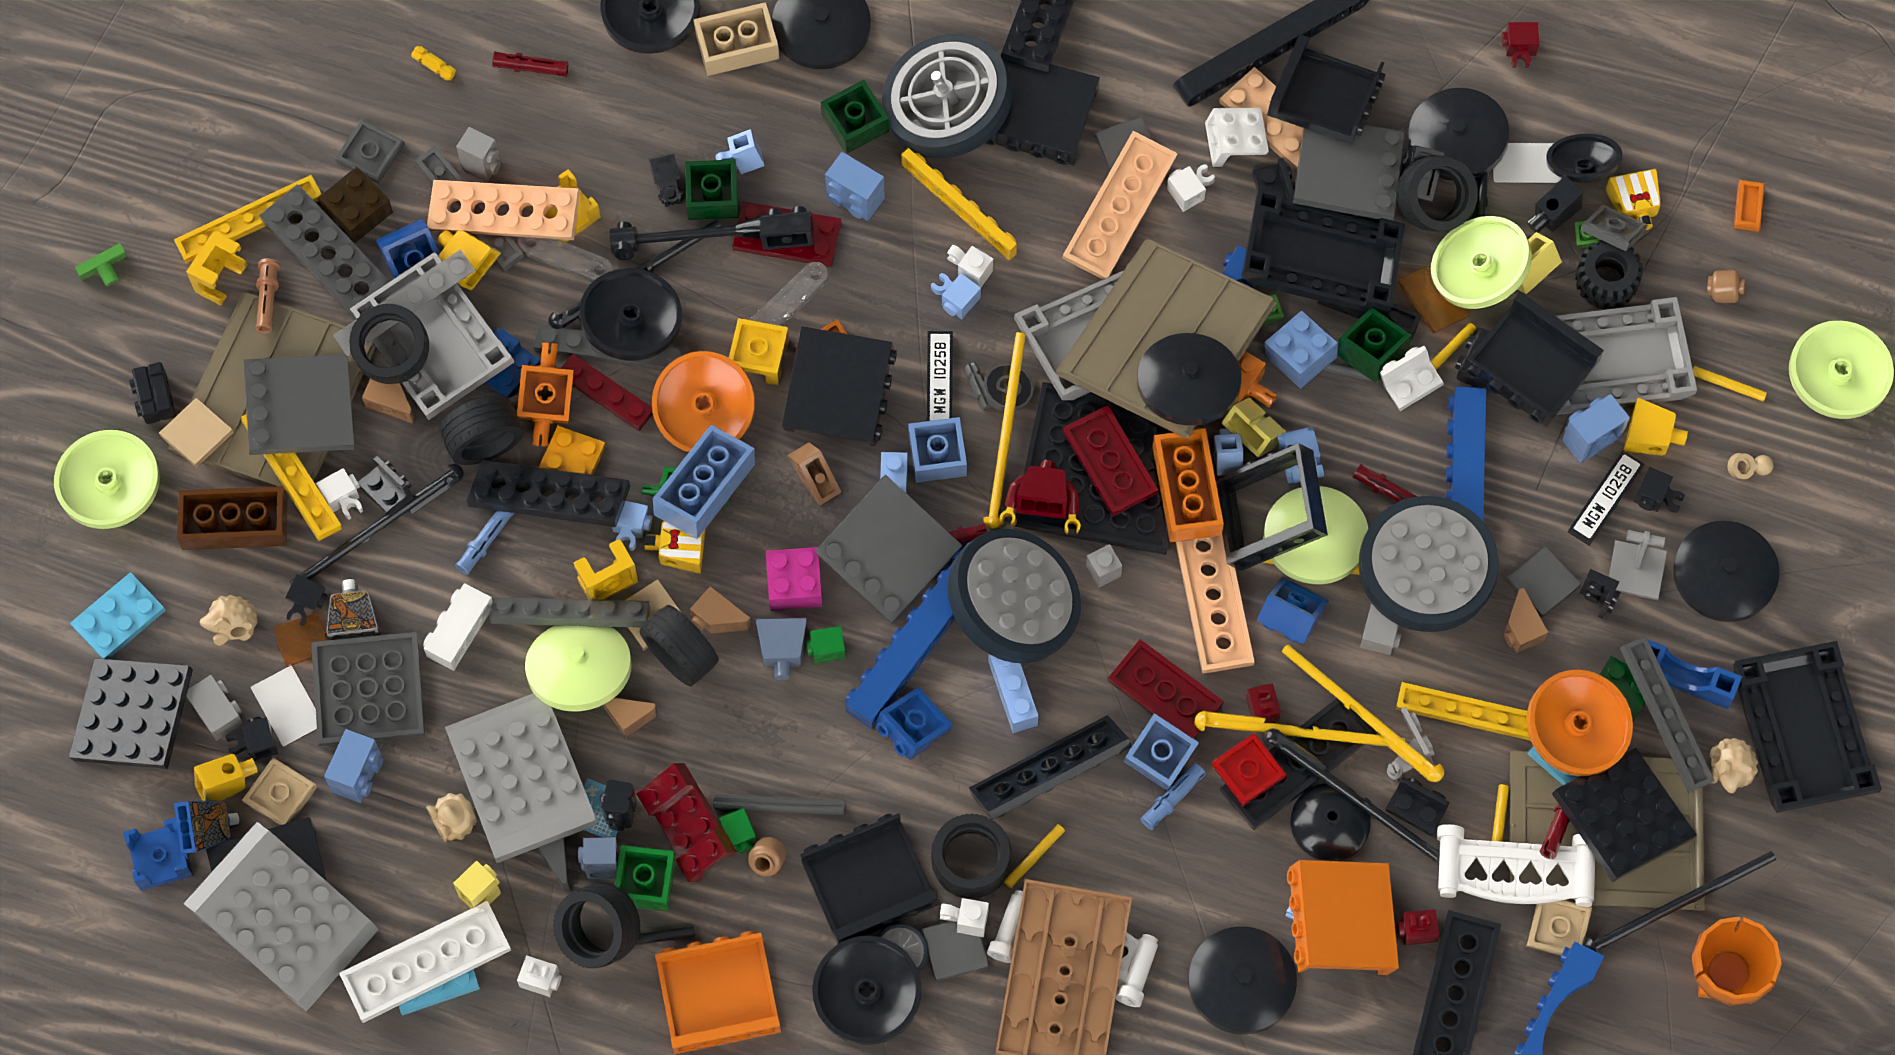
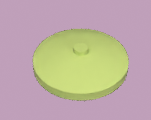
(1481, 262)
(1841, 369)
(106, 479)
(1330, 556)
(578, 666)

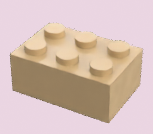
(736, 39)

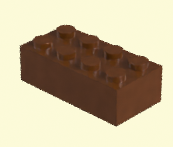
(232, 518)

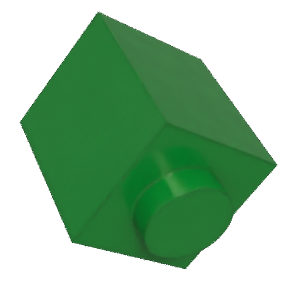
(826, 645)
(739, 830)

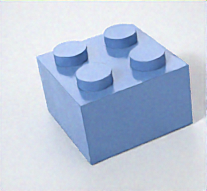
(854, 187)
(1301, 349)
(1595, 428)
(937, 449)
(1160, 752)
(353, 766)

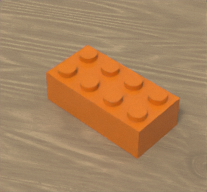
(1187, 486)

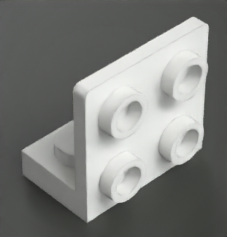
(1235, 133)
(1410, 378)

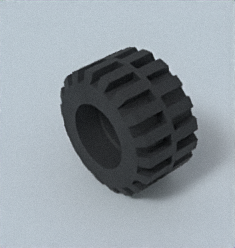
(1604, 291)

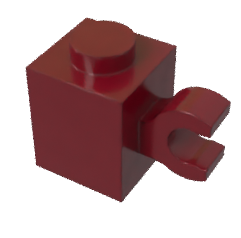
(1521, 41)
(1263, 703)
(1418, 927)

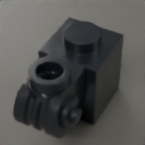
(665, 173)

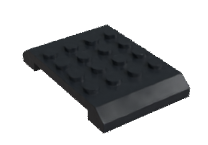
(1322, 254)
(1805, 727)

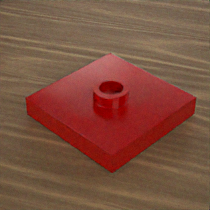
(1248, 769)

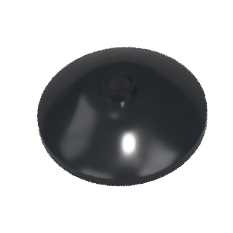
(1584, 157)
(1327, 838)

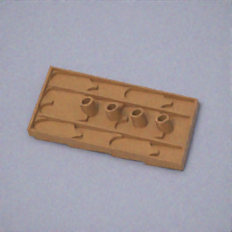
(1068, 954)

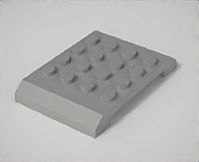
(1058, 325)
(460, 343)
(1641, 356)
(521, 776)
(281, 916)

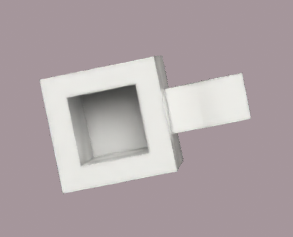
(1187, 187)
(974, 264)
(340, 492)
(970, 917)
(539, 976)

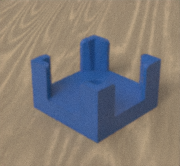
(157, 856)

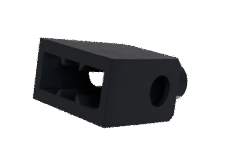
(1557, 206)

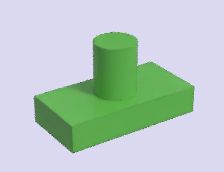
(102, 264)

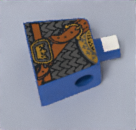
(203, 824)

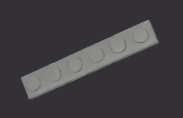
(416, 294)

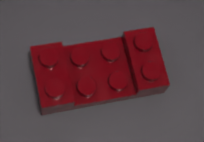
(686, 821)

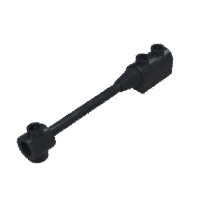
(773, 229)

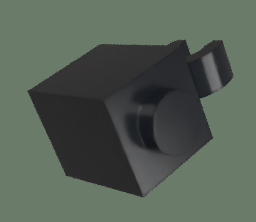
(1656, 490)
(305, 595)
(257, 739)

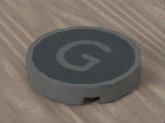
(996, 386)

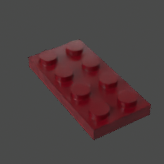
(825, 237)
(1110, 460)
(1163, 688)

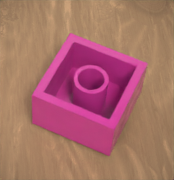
(793, 578)

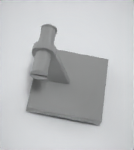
(1638, 566)
(1421, 744)

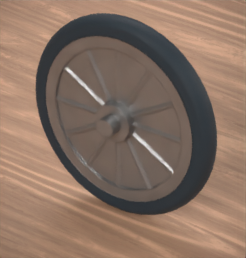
(910, 940)

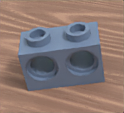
(599, 857)

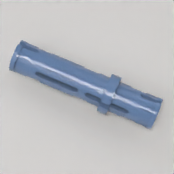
(478, 547)
(1165, 804)

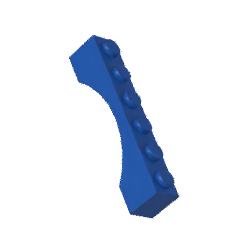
(1577, 972)

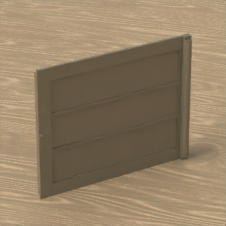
(1153, 299)
(223, 382)
(1647, 887)

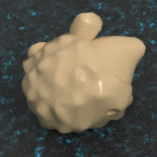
(231, 619)
(1733, 764)
(453, 816)

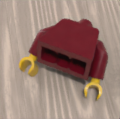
(1043, 493)

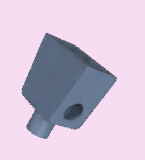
(782, 644)

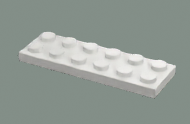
(425, 961)

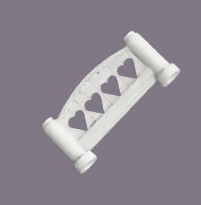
(1459, 853)
(1133, 968)

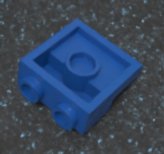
(508, 380)
(912, 723)

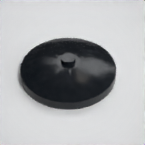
(649, 24)
(821, 31)
(1462, 126)
(630, 314)
(1189, 379)
(1726, 571)
(1242, 980)
(866, 990)

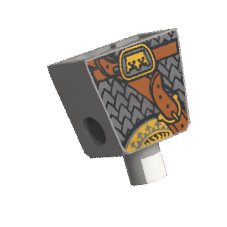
(351, 613)

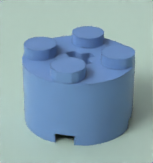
(1307, 438)

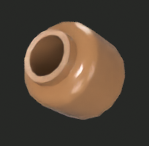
(1725, 286)
(767, 856)

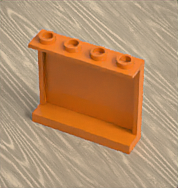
(1343, 916)
(717, 992)

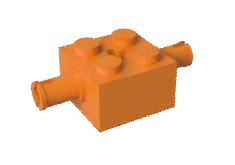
(1252, 372)
(532, 406)

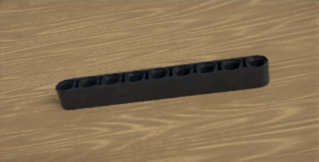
(1262, 48)

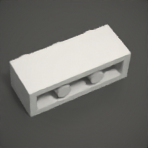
(458, 626)

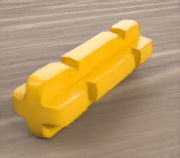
(433, 63)

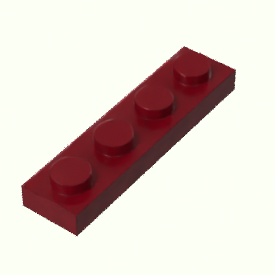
(608, 393)

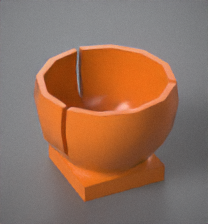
(1736, 962)

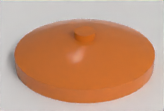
(699, 393)
(1579, 722)

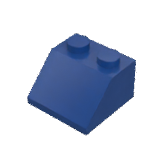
(406, 247)
(1292, 610)

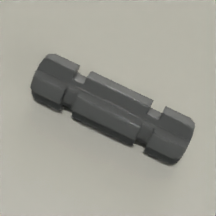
(976, 381)

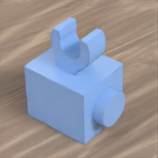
(745, 151)
(957, 296)
(1227, 452)
(633, 523)

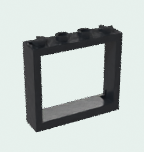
(1314, 528)

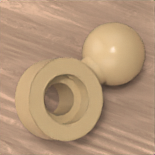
(1761, 465)

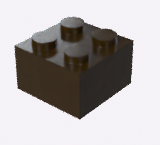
(355, 204)

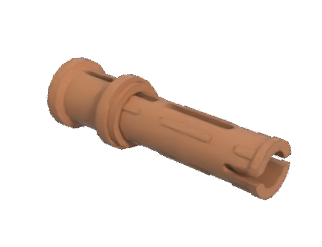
(267, 286)

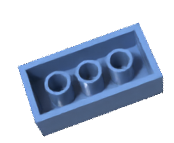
(703, 481)

